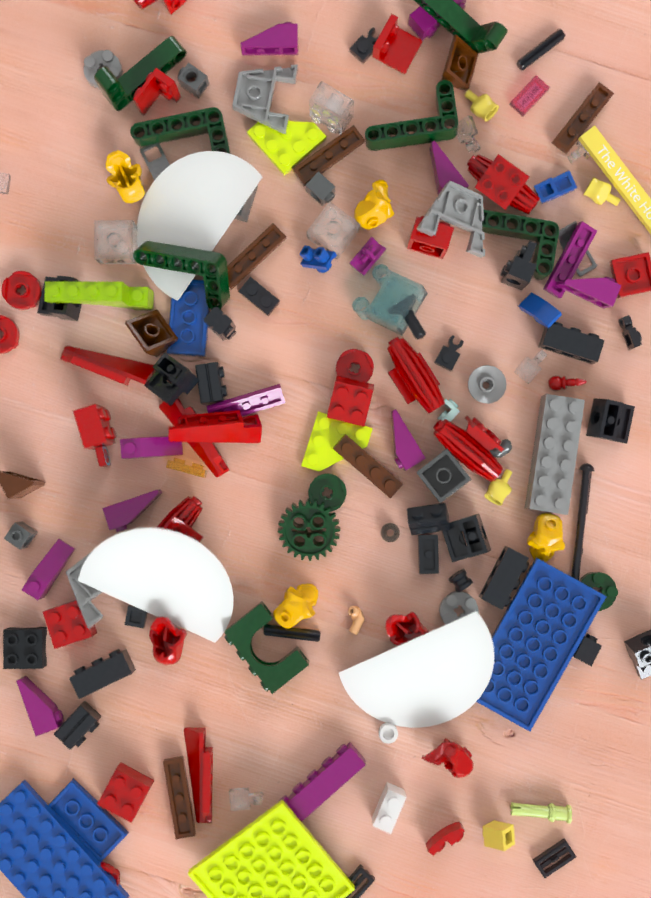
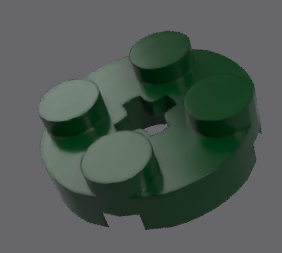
(332, 482)
(607, 585)

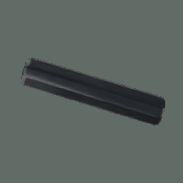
(541, 49)
(292, 633)

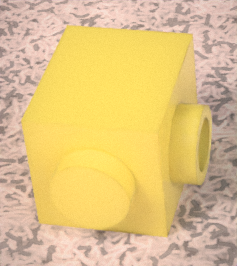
(498, 835)

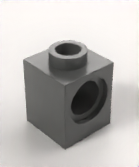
(196, 87)
(320, 189)
(20, 535)

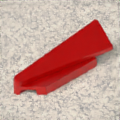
(109, 366)
(217, 428)
(205, 450)
(201, 772)

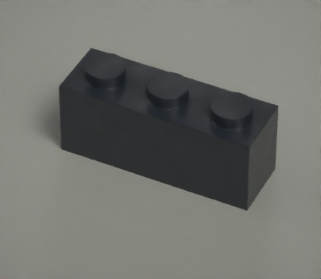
(572, 343)
(504, 577)
(102, 673)

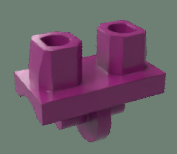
(367, 256)

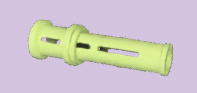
(550, 812)

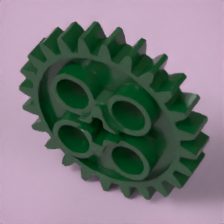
(310, 546)

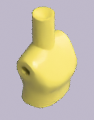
(482, 106)
(600, 192)
(499, 489)

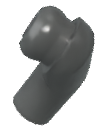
(506, 444)

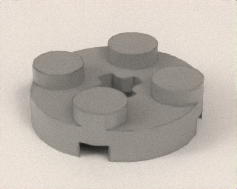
(101, 59)
(452, 601)

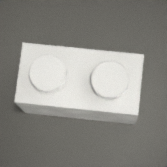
(388, 808)

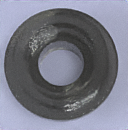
(394, 537)

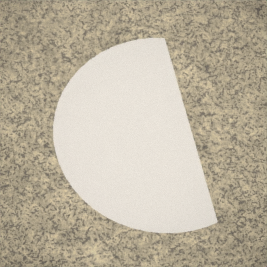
(193, 208)
(164, 577)
(426, 677)

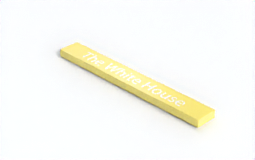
(618, 174)

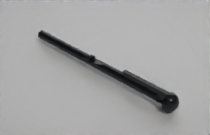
(583, 510)

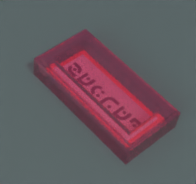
(529, 95)

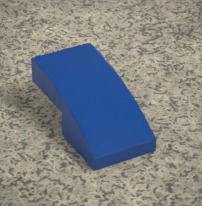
(555, 187)
(540, 309)

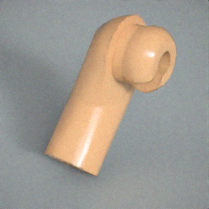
(358, 619)

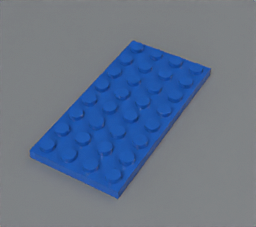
(537, 642)
(45, 855)

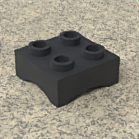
(24, 648)

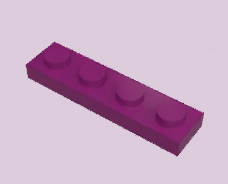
(570, 258)
(251, 402)

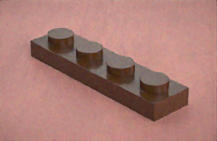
(582, 118)
(329, 155)
(254, 254)
(367, 466)
(179, 797)

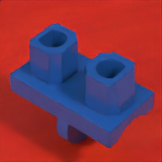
(317, 258)

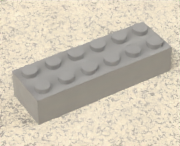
(554, 454)

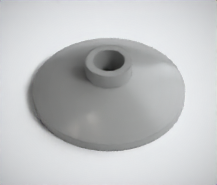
(496, 382)

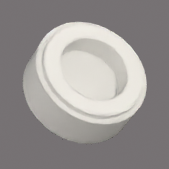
(388, 733)

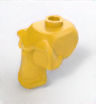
(125, 177)
(374, 207)
(546, 537)
(296, 605)

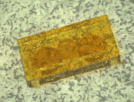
(179, 465)

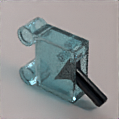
(394, 303)

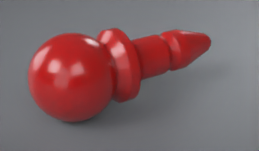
(557, 383)

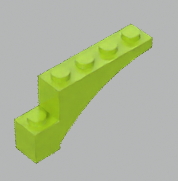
(100, 293)

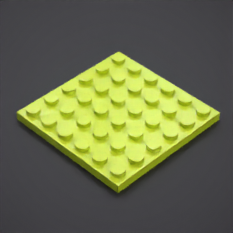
(271, 860)

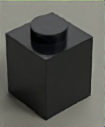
(587, 650)

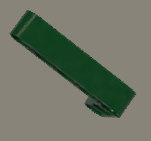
(458, 22)
(122, 90)
(419, 126)
(186, 130)
(520, 232)
(192, 261)

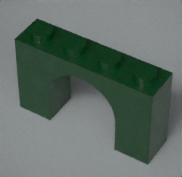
(272, 674)

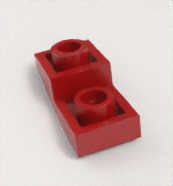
(450, 833)

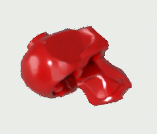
(404, 628)
(166, 641)
(453, 756)

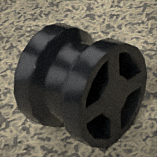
(460, 580)

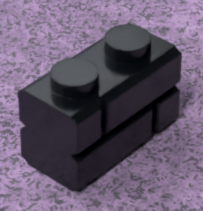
(220, 324)
(210, 383)
(428, 518)
(77, 725)

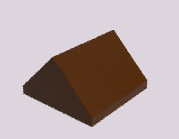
(460, 64)
(152, 332)
(18, 485)

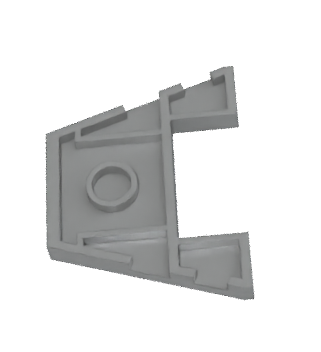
(255, 95)
(460, 208)
(84, 595)

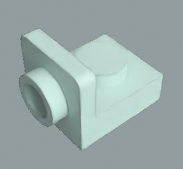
(453, 411)

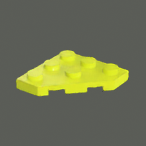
(288, 148)
(325, 436)

